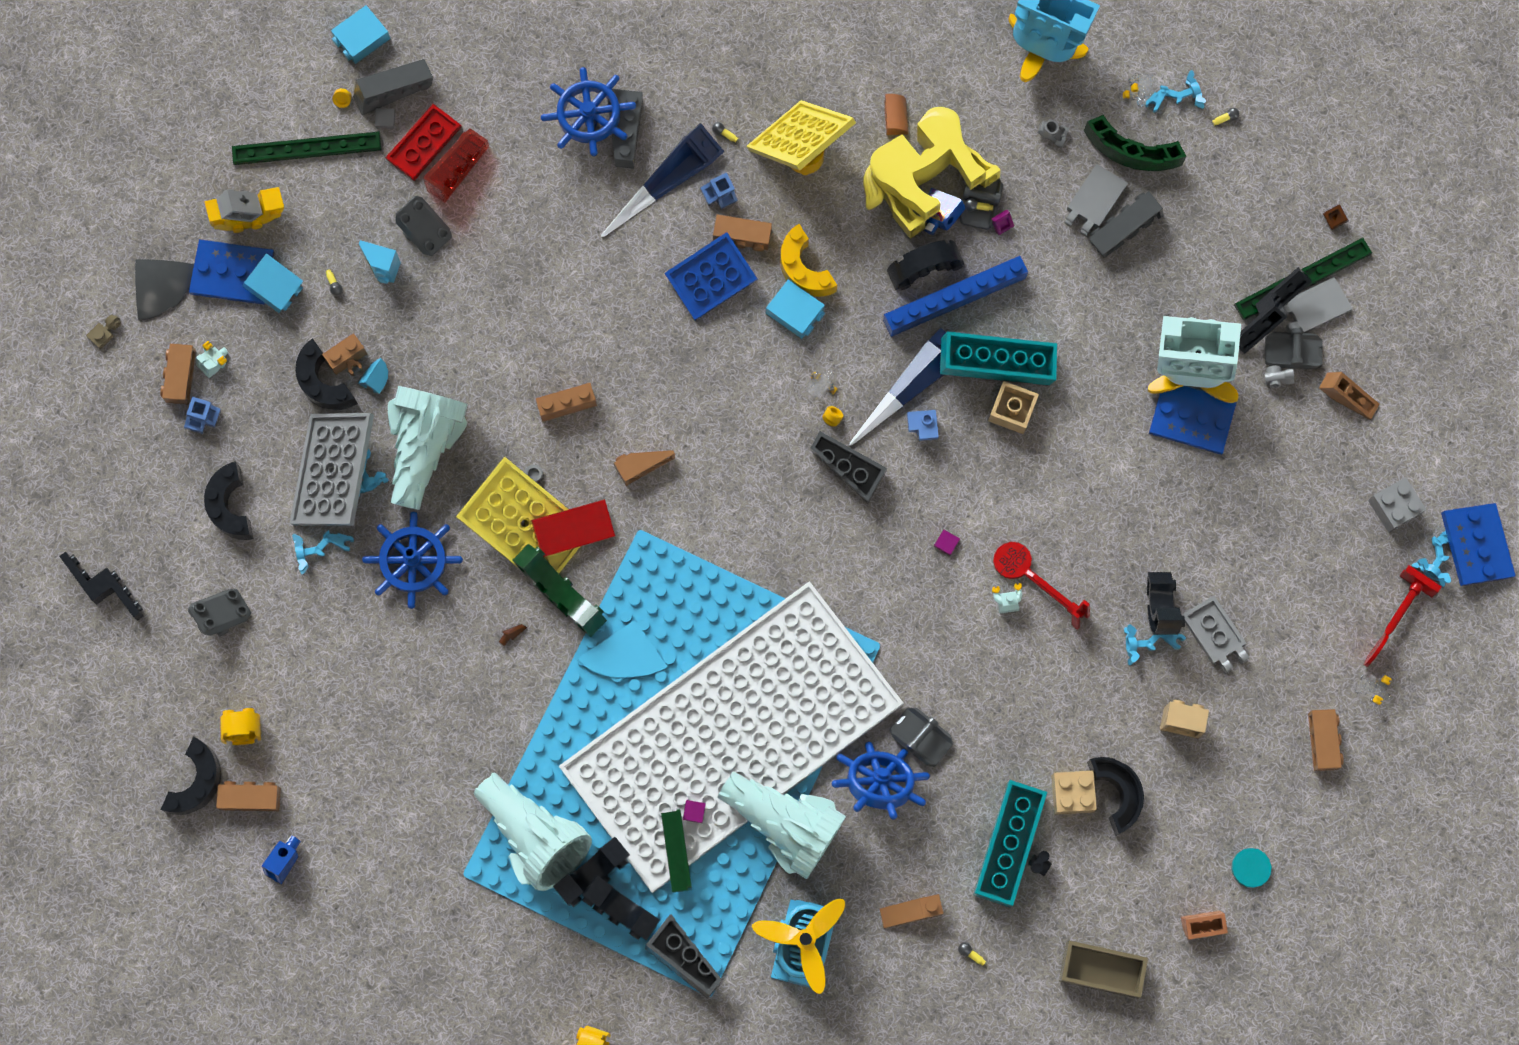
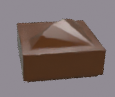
(1335, 217)

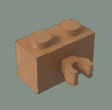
(345, 355)

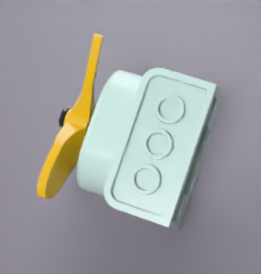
(1198, 356)

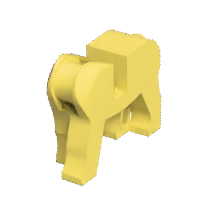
(899, 170)

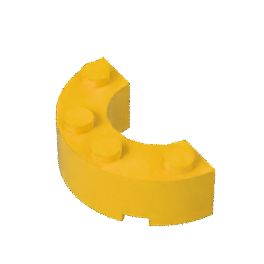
(271, 207)
(815, 283)

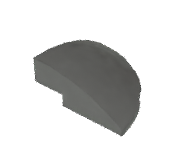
(160, 285)

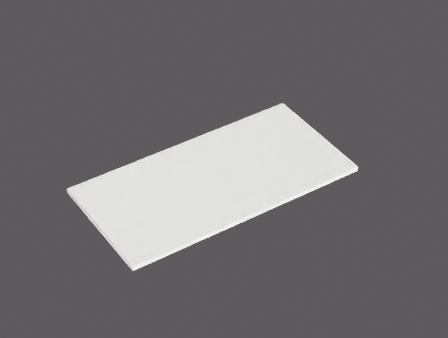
(758, 706)

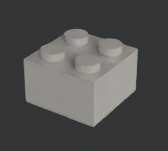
(1397, 504)

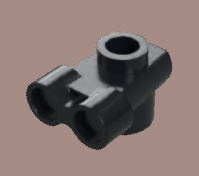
(1040, 863)

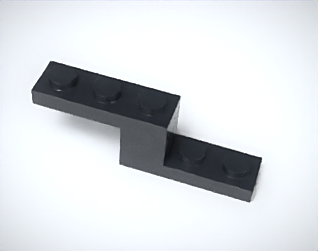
(1272, 309)
(102, 585)

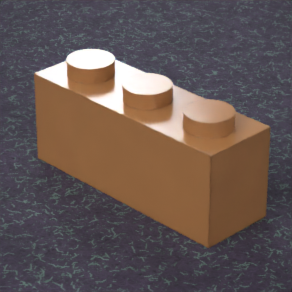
(744, 232)
(178, 374)
(566, 402)
(1325, 740)
(248, 796)

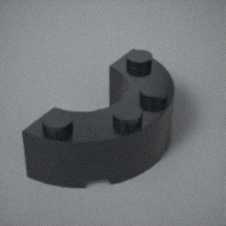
(922, 261)
(320, 394)
(216, 502)
(1162, 615)
(205, 783)
(1128, 786)
(603, 864)
(619, 908)

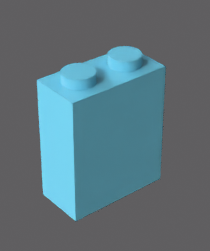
(360, 35)
(273, 284)
(795, 309)

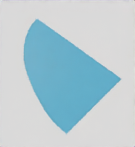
(624, 654)

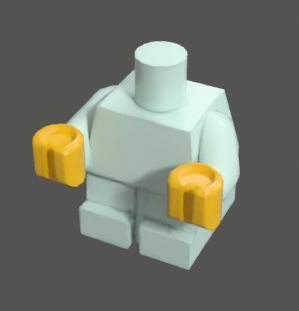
(211, 359)
(1008, 601)

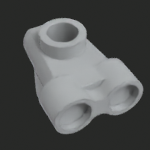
(1053, 132)
(1275, 376)

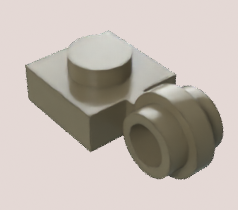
(100, 335)

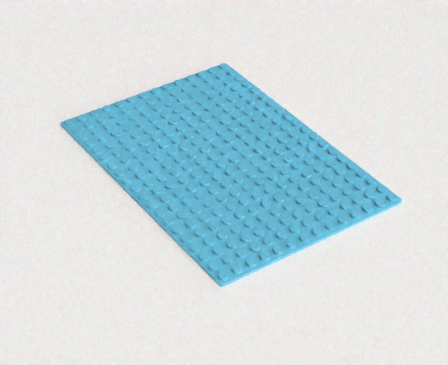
(686, 614)

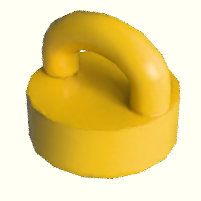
(342, 98)
(832, 416)

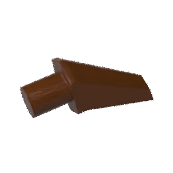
(511, 633)

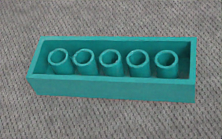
(998, 358)
(1010, 843)

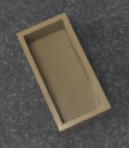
(1103, 969)

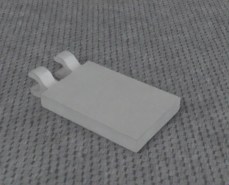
(1095, 198)
(1317, 306)
(1216, 633)

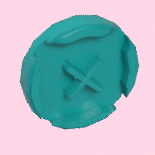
(1251, 867)

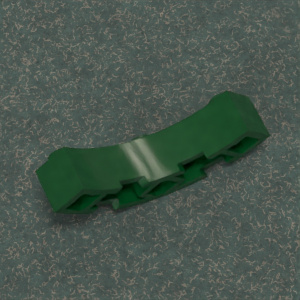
(1133, 153)
(559, 590)

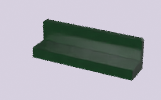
(676, 851)

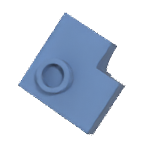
(719, 190)
(201, 414)
(924, 424)

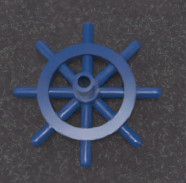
(588, 111)
(412, 559)
(880, 780)

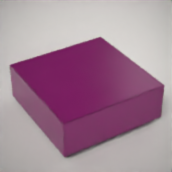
(1002, 222)
(946, 542)
(694, 811)

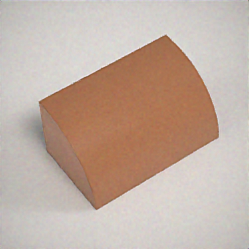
(896, 114)
(1204, 924)

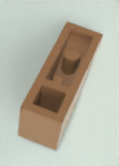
(1349, 394)
(637, 465)
(911, 911)

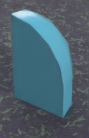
(375, 376)

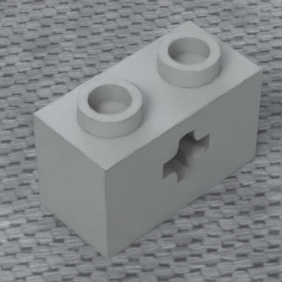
(239, 205)

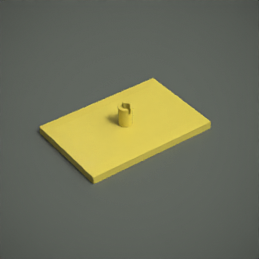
(801, 134)
(502, 505)

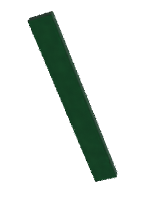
(306, 148)
(1316, 271)

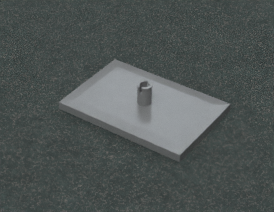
(331, 469)

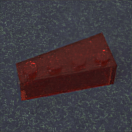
(455, 165)

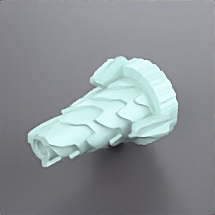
(424, 430)
(795, 828)
(543, 844)

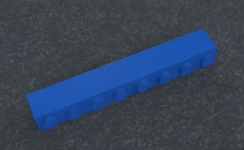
(955, 296)

